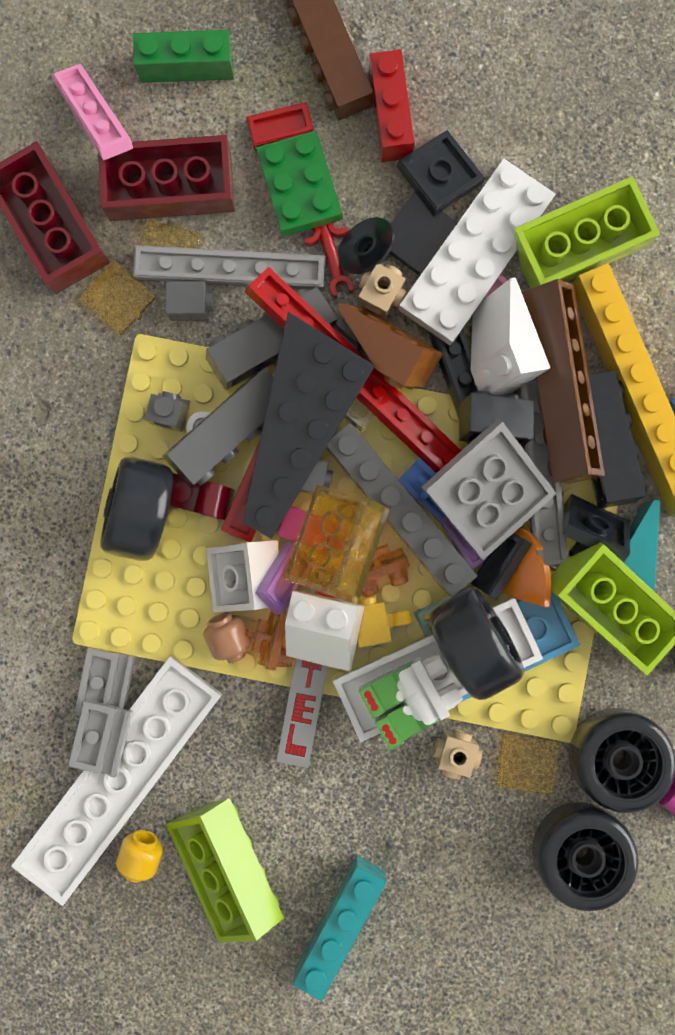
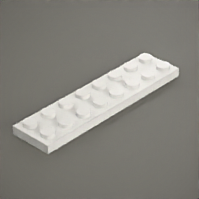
(101, 804)

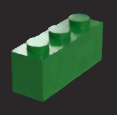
(183, 56)

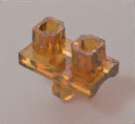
(388, 563)
(268, 641)

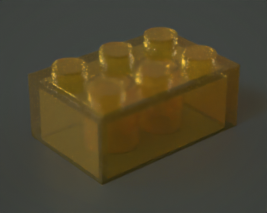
(337, 543)

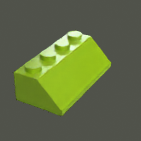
(585, 234)
(616, 606)
(225, 872)

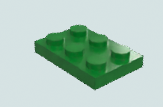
(299, 183)

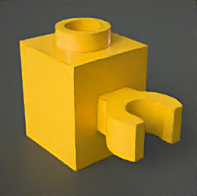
(376, 622)

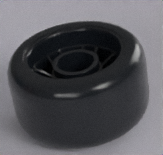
(136, 509)
(476, 644)
(642, 774)
(599, 876)

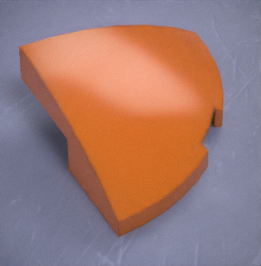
(532, 578)

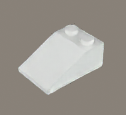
(505, 343)

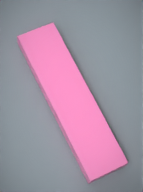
(92, 112)

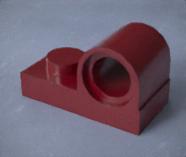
(207, 499)

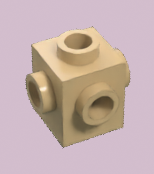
(382, 290)
(449, 745)

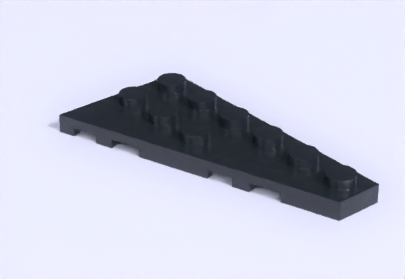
(305, 406)

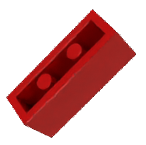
(391, 105)

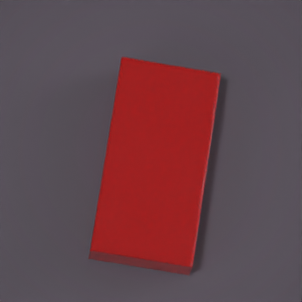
(279, 124)

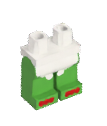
(421, 700)

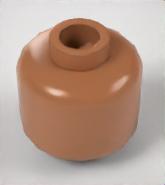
(227, 637)

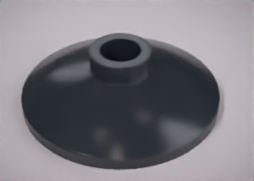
(366, 245)

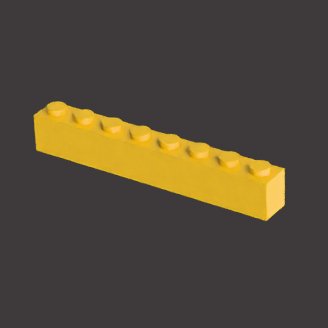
(625, 353)

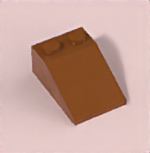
(392, 350)

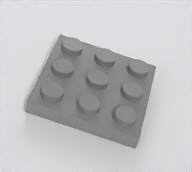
(489, 489)

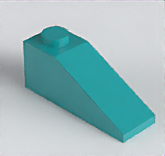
(644, 543)

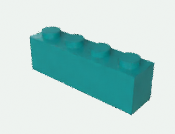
(339, 928)

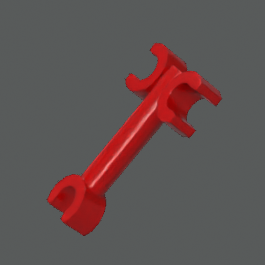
(325, 234)

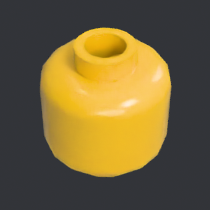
(139, 856)

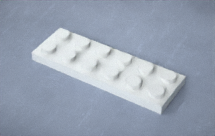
(475, 252)
(349, 683)

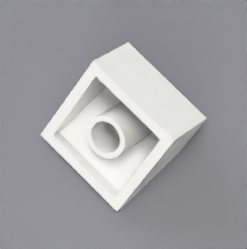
(237, 574)
(322, 629)

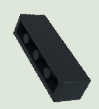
(620, 455)

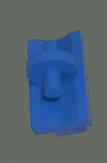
(414, 479)

